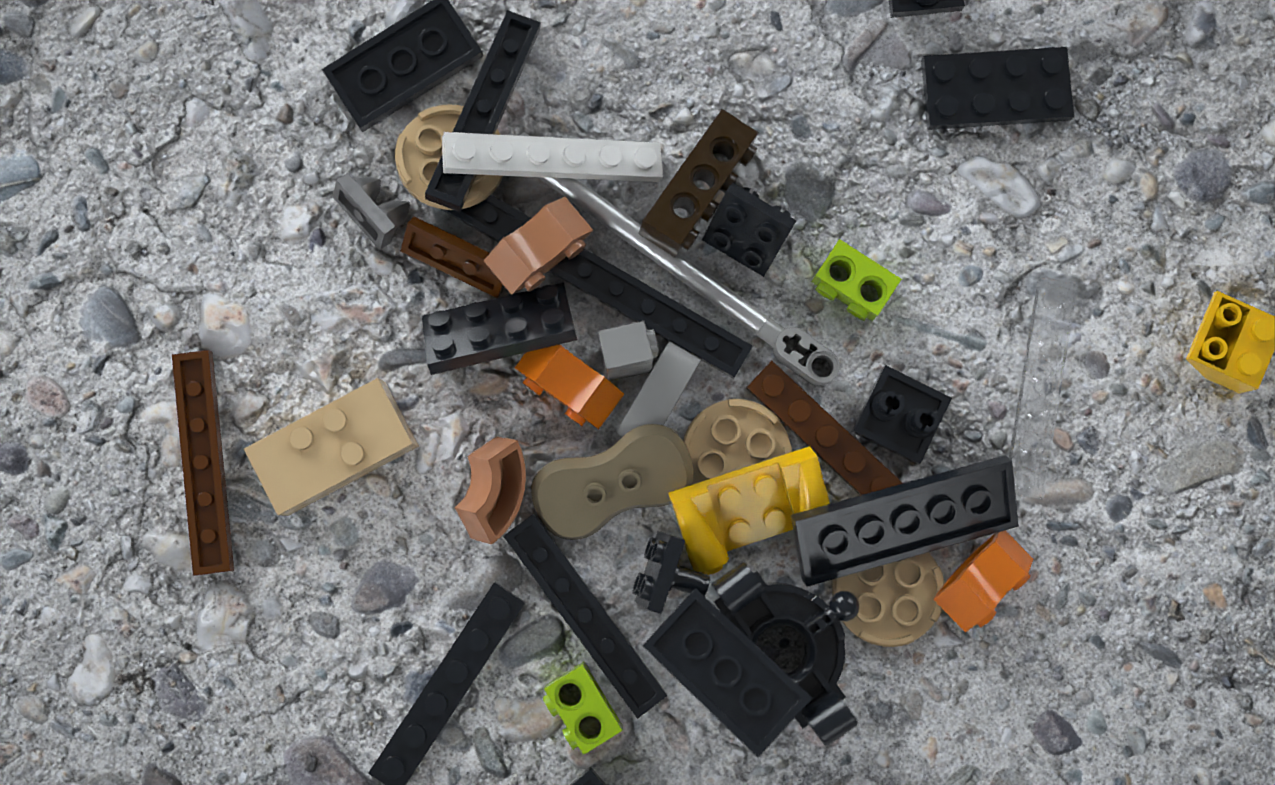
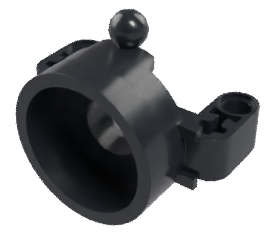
(760, 605)

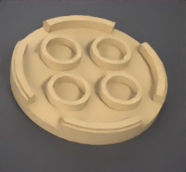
(420, 150)
(733, 437)
(894, 600)

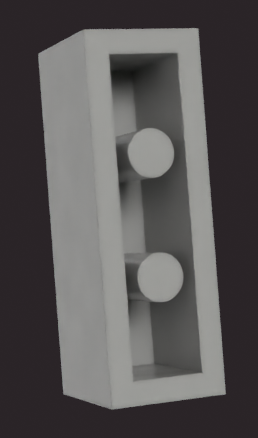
(628, 350)

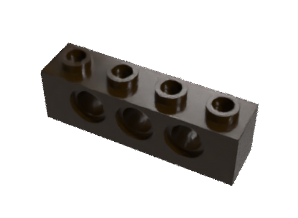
(724, 136)

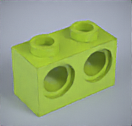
(860, 272)
(591, 703)

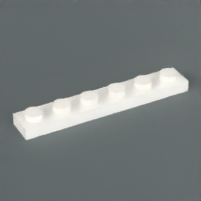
(551, 157)

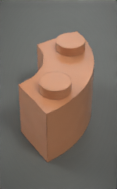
(538, 246)
(494, 489)

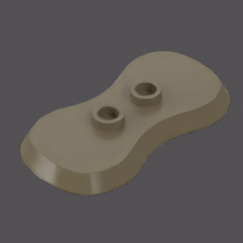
(586, 492)

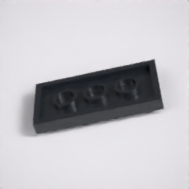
(402, 62)
(997, 88)
(497, 328)
(727, 672)

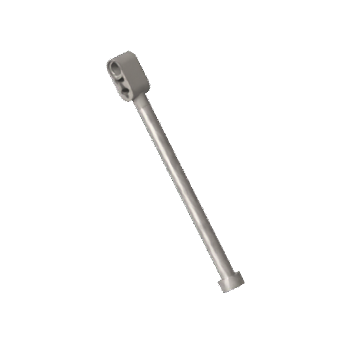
(703, 283)

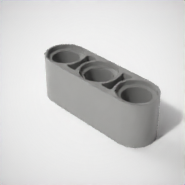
(661, 389)

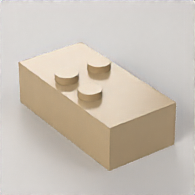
(331, 447)

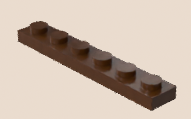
(820, 431)
(202, 462)

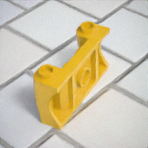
(746, 506)

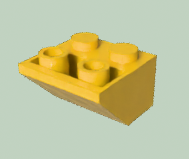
(1233, 344)

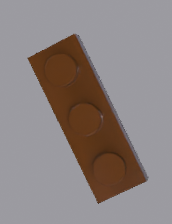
(450, 255)

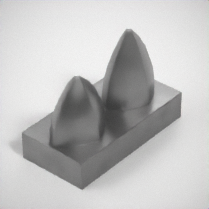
(376, 221)

